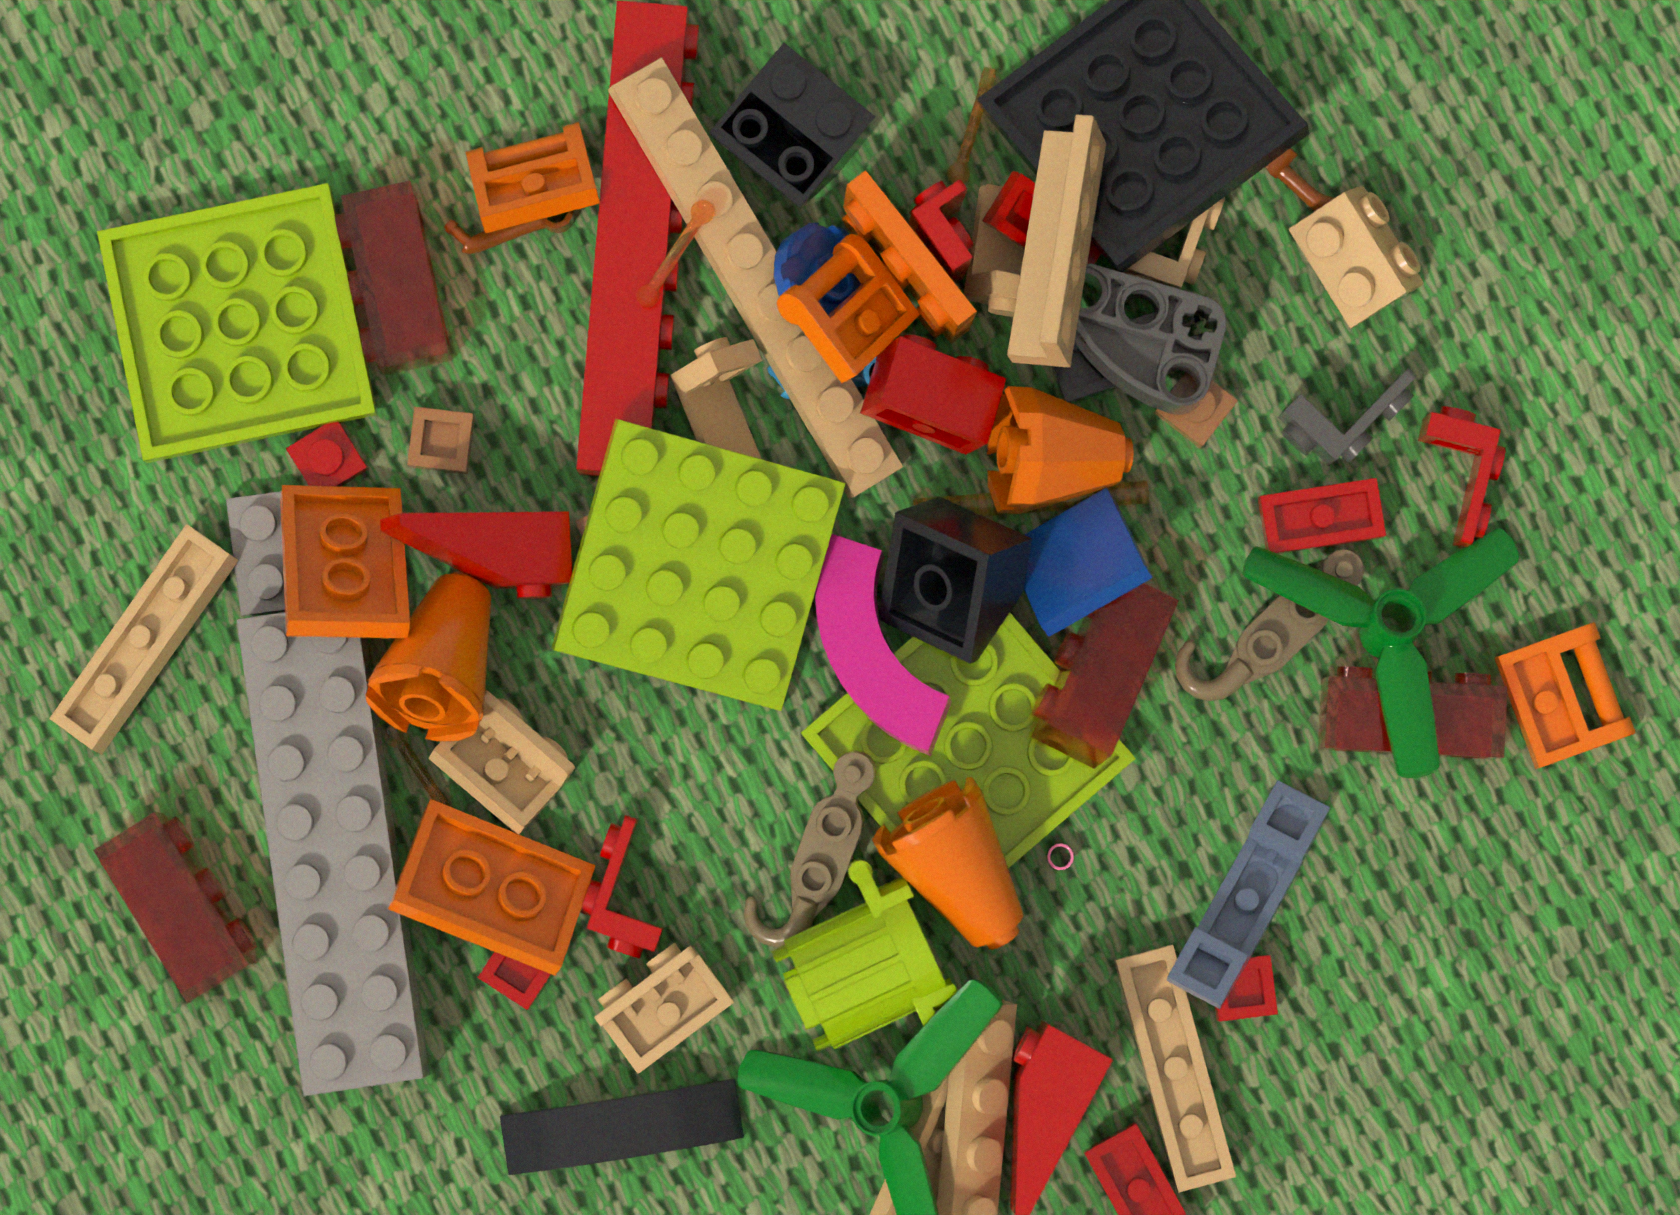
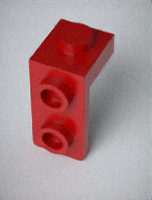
(1457, 431)
(625, 933)

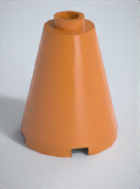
(441, 665)
(956, 862)

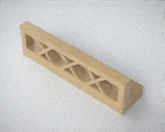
(1057, 245)

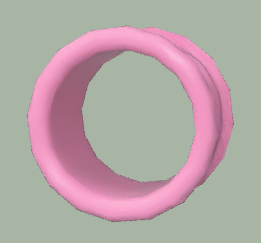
(1070, 860)

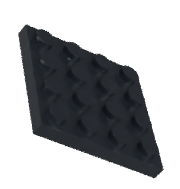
(1175, 106)

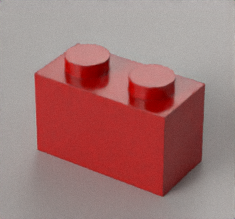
(934, 394)

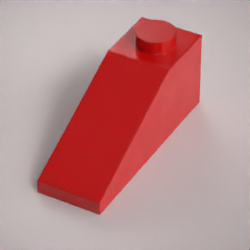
(494, 547)

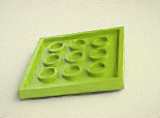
(236, 323)
(698, 565)
(982, 737)

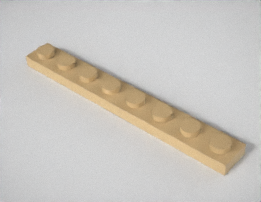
(745, 266)

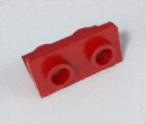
(943, 238)

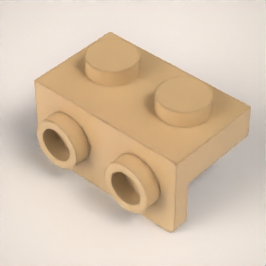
(1357, 254)
(506, 765)
(663, 1006)

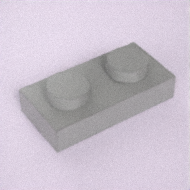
(258, 547)

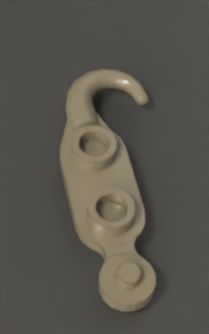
(1268, 639)
(823, 851)

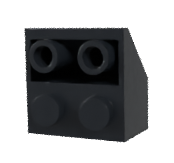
(794, 127)

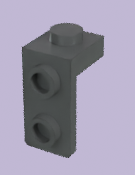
(1312, 431)

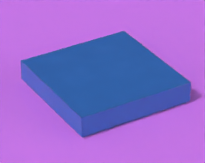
(1081, 562)

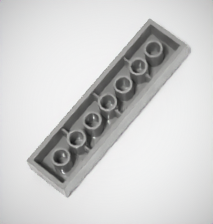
(332, 858)

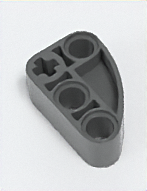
(1143, 355)

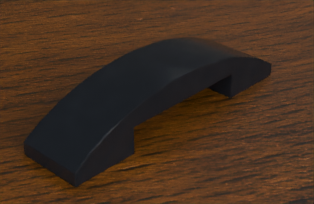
(621, 1127)

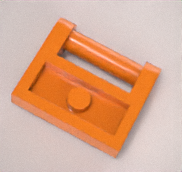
(532, 179)
(862, 322)
(1548, 704)

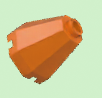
(1051, 451)

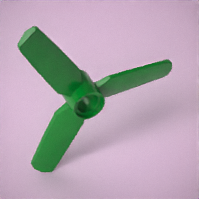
(1400, 667)
(915, 1072)

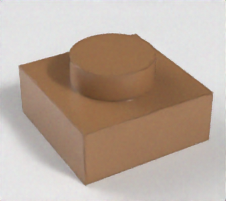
(1203, 420)
(441, 440)

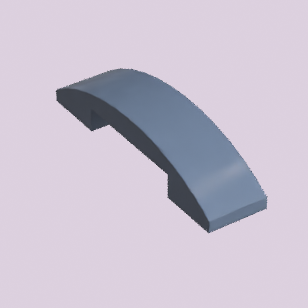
(1249, 895)

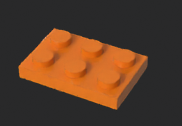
(907, 259)
(339, 565)
(492, 887)

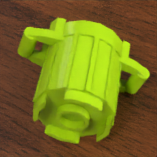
(864, 965)

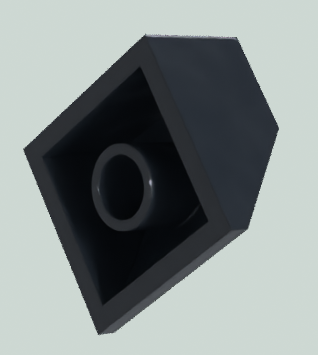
(952, 576)

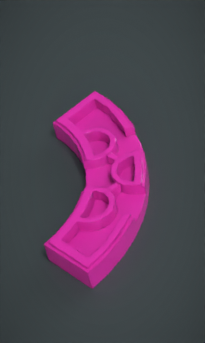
(862, 657)

